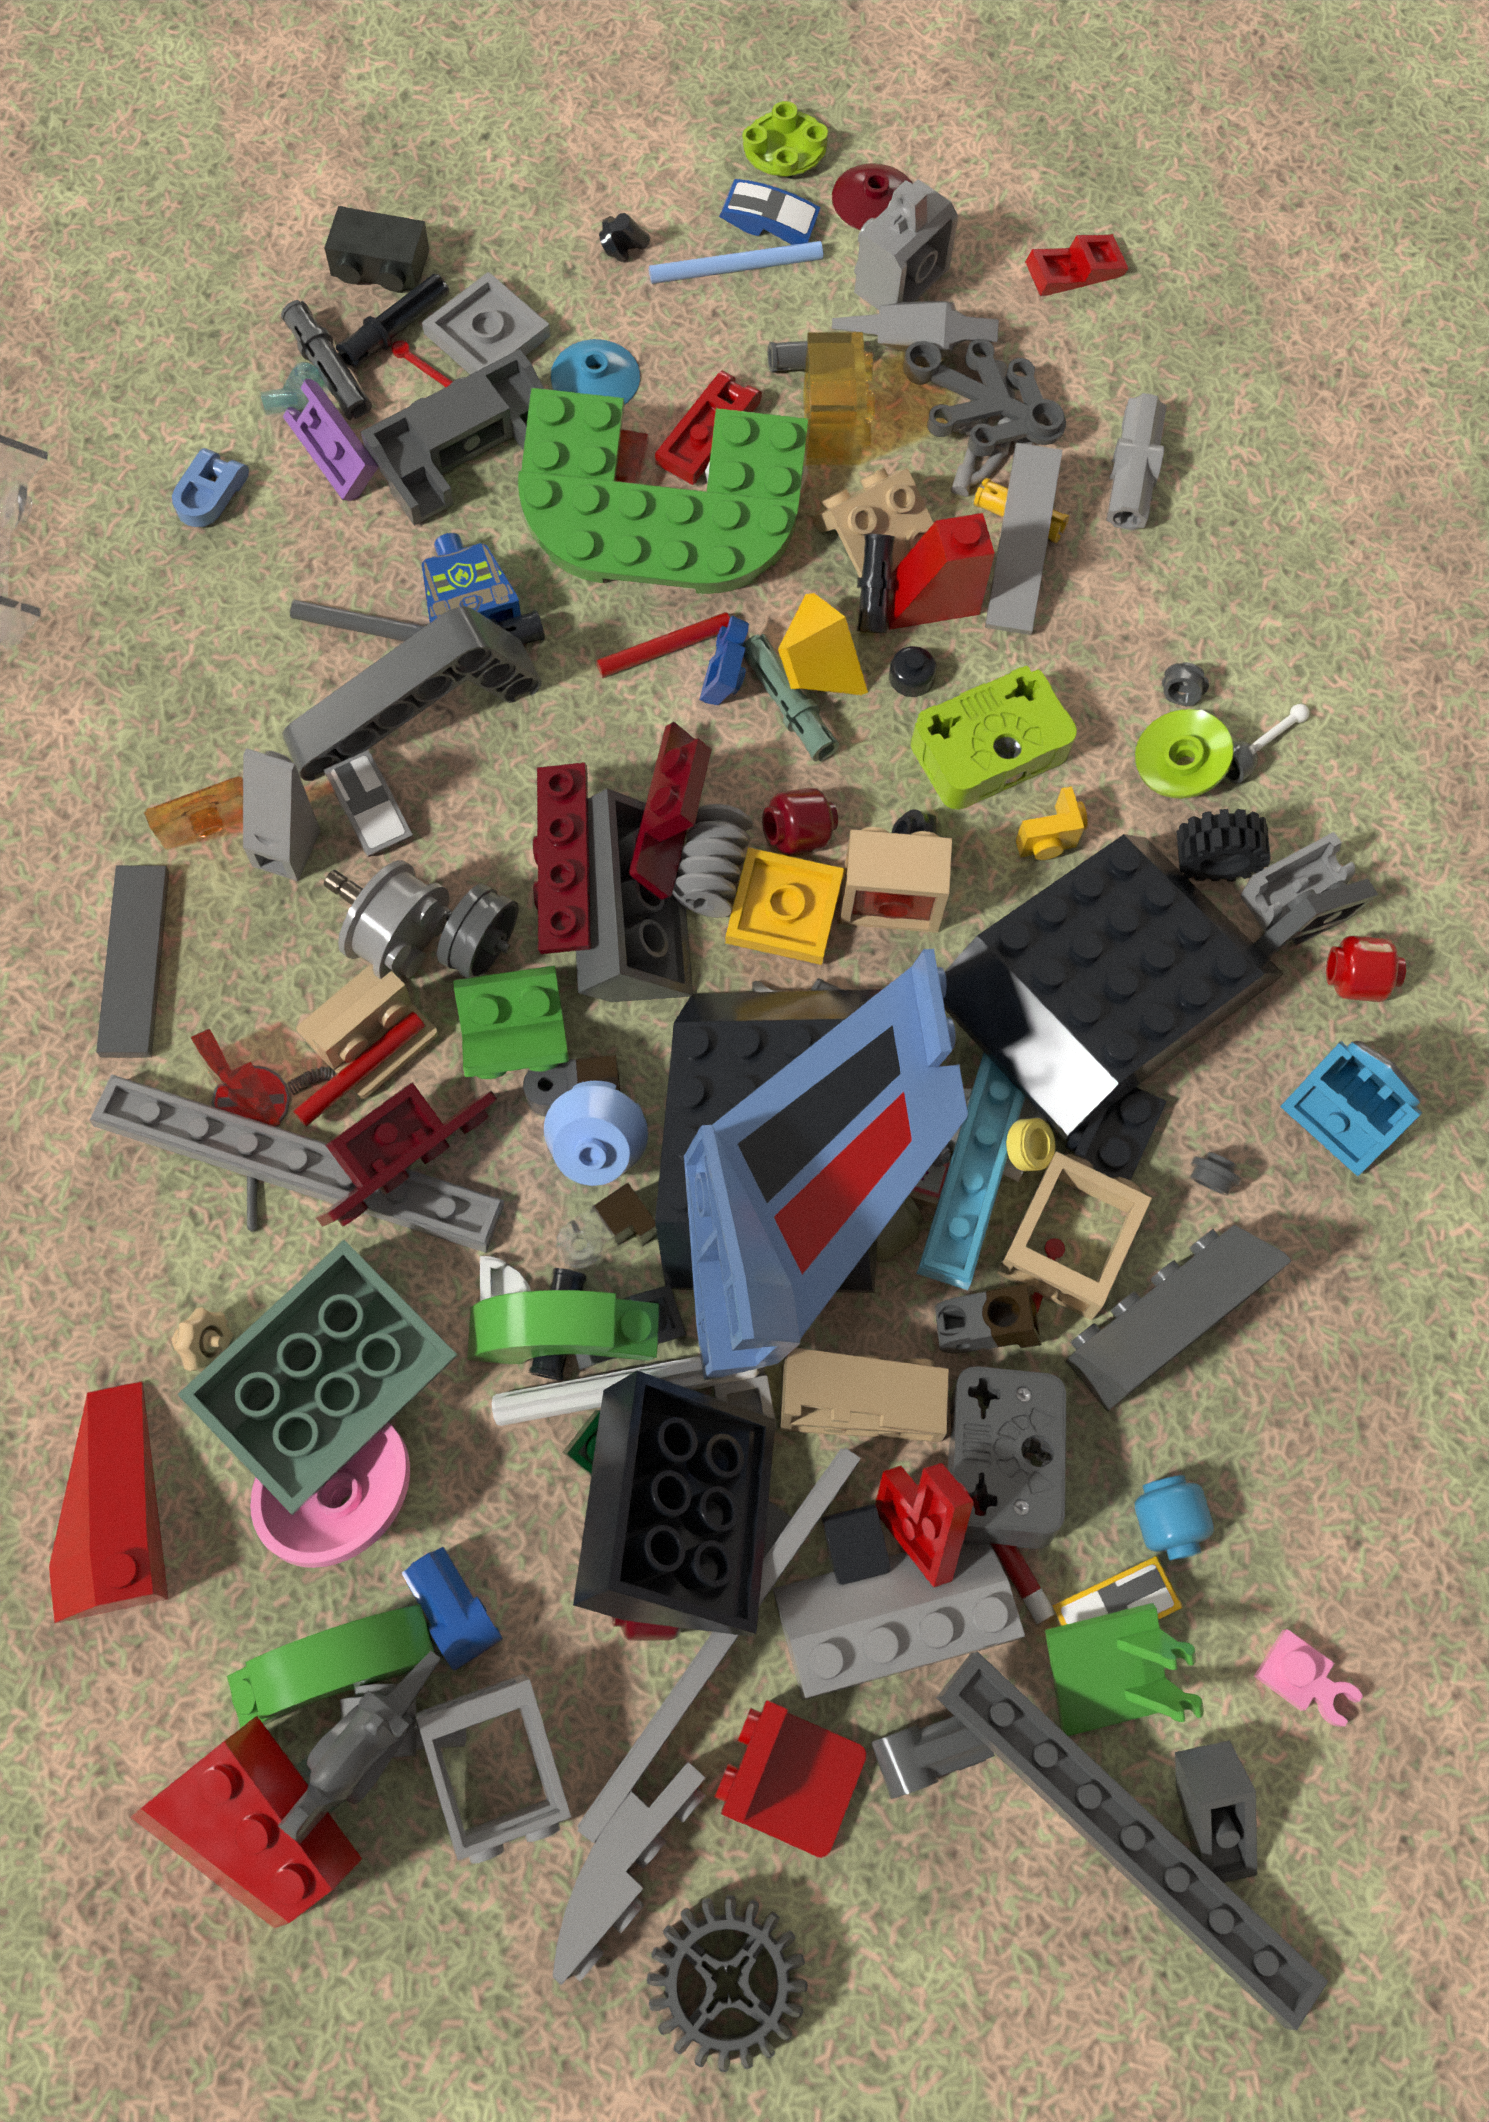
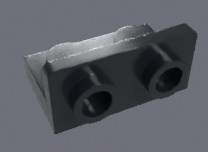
(1119, 1134)

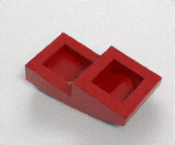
(1084, 263)

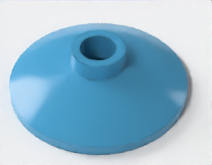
(615, 378)

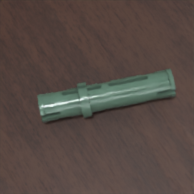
(799, 712)

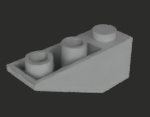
(276, 815)

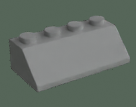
(894, 1620)

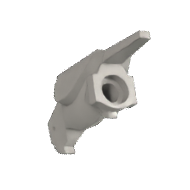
(929, 321)

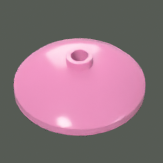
(322, 1529)

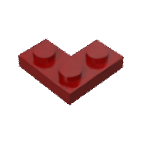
(926, 1518)

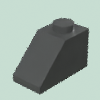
(1218, 1809)

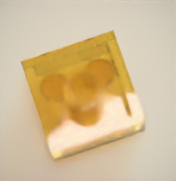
(837, 398)

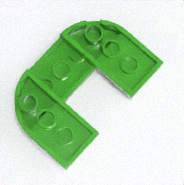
(657, 532)

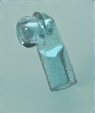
(291, 394)

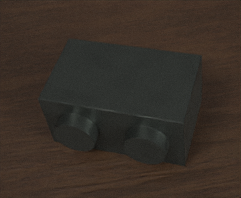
(377, 249)

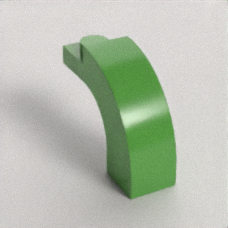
(561, 1322)
(330, 1664)

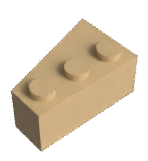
(863, 1396)

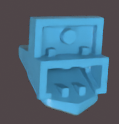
(1355, 1104)

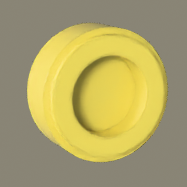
(1030, 1144)

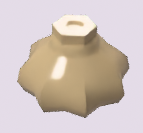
(201, 1338)

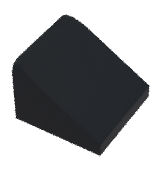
(856, 1544)

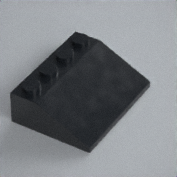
(676, 1509)

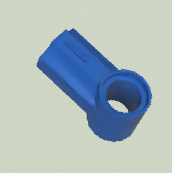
(455, 1616)

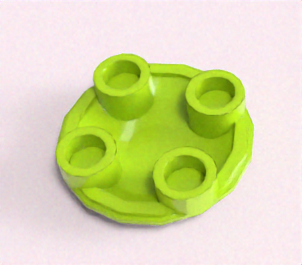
(785, 141)

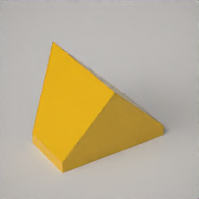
(821, 651)

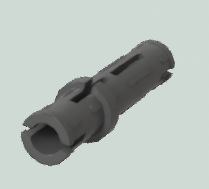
(317, 346)

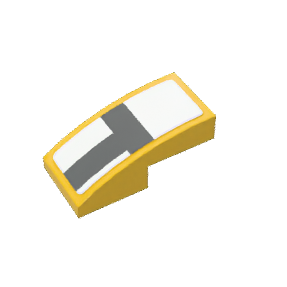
(1129, 1589)

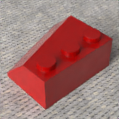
(227, 1821)

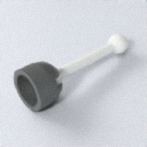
(1245, 756)

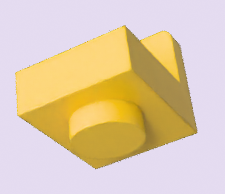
(1053, 834)

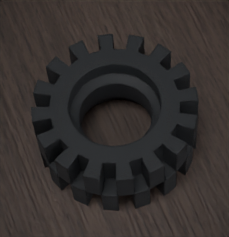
(1223, 845)

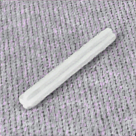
(588, 1391)

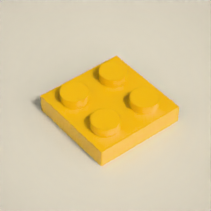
(784, 906)

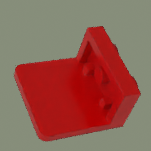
(791, 1779)

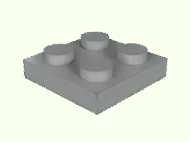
(485, 325)

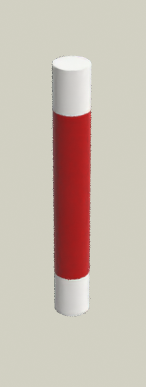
(1021, 1576)

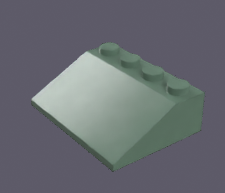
(317, 1376)

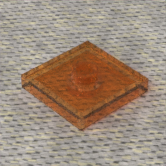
(197, 813)

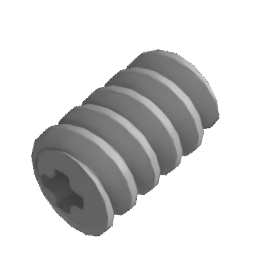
(712, 860)

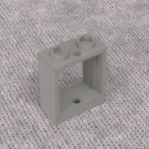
(534, 1821)

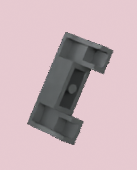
(450, 430)

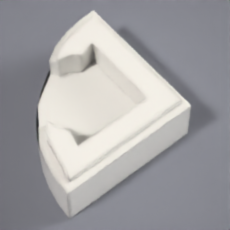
(499, 1278)

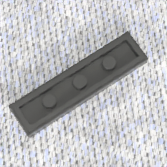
(133, 962)

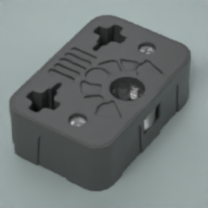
(987, 1454)

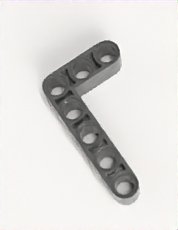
(405, 683)

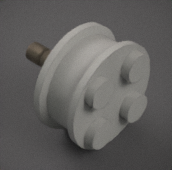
(390, 918)

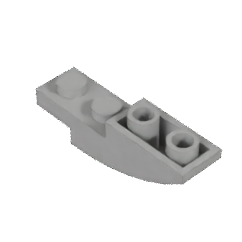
(605, 1888)

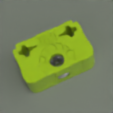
(1006, 717)

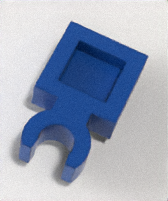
(724, 669)

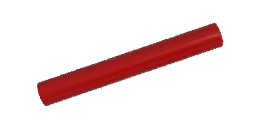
(662, 645)
(359, 1068)

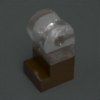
(602, 1228)

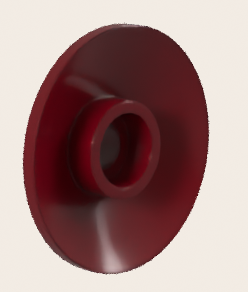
(855, 194)

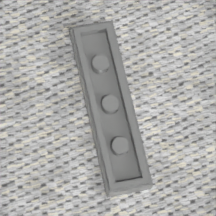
(1023, 538)

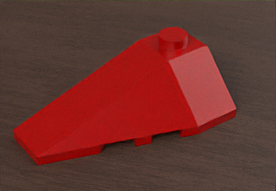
(109, 1522)

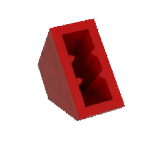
(943, 573)

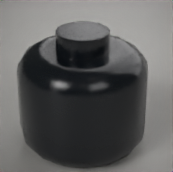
(912, 671)

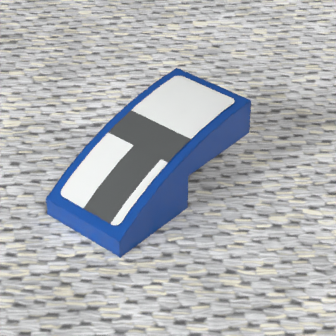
(761, 206)

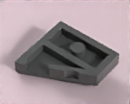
(1317, 913)

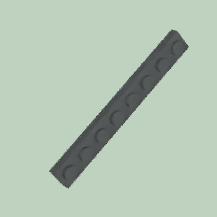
(1133, 1841)

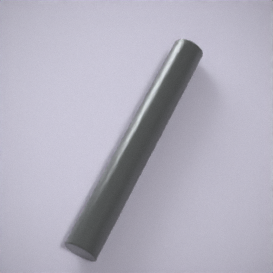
(353, 620)

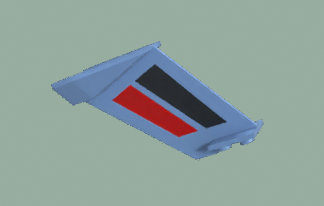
(815, 1170)

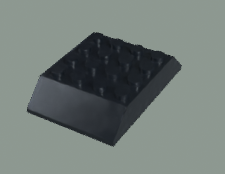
(1102, 981)
(719, 1057)

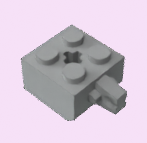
(905, 246)

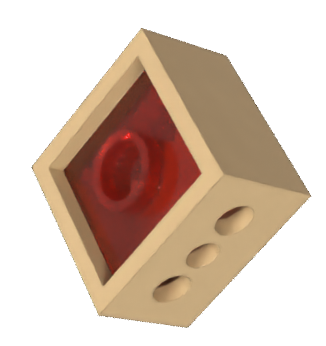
(896, 880)

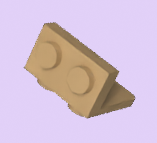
(883, 506)

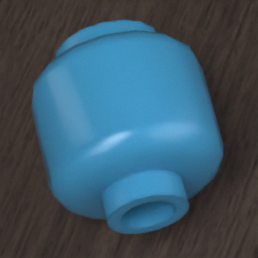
(1174, 1517)

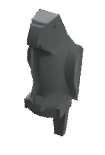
(356, 1751)

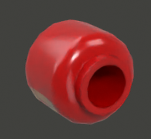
(1365, 968)

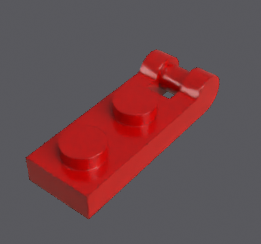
(689, 445)

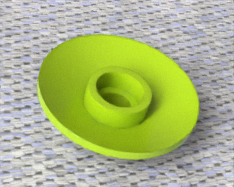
(1184, 735)

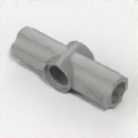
(1136, 462)

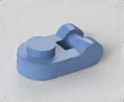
(202, 500)

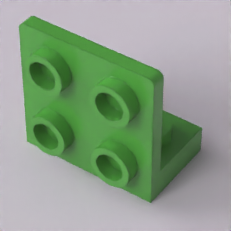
(511, 1022)

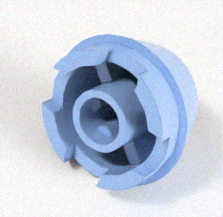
(595, 1133)

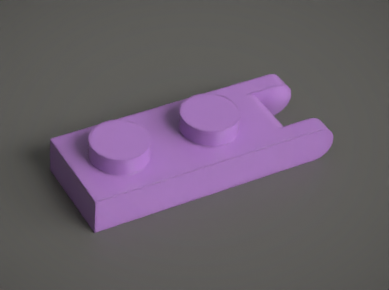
(331, 442)

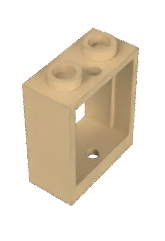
(1054, 1279)

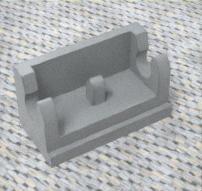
(1304, 870)

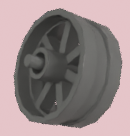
(477, 931)

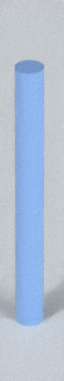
(736, 262)

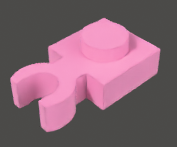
(1300, 1676)

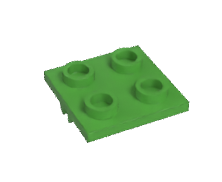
(1115, 1672)

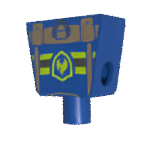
(467, 579)

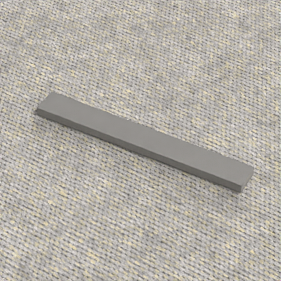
(289, 1161)
(713, 1651)

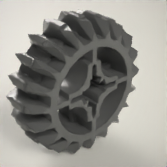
(767, 2016)

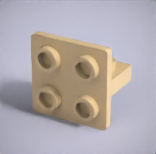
(357, 1019)

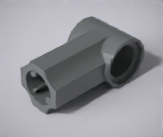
(920, 1756)

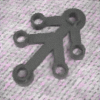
(987, 398)

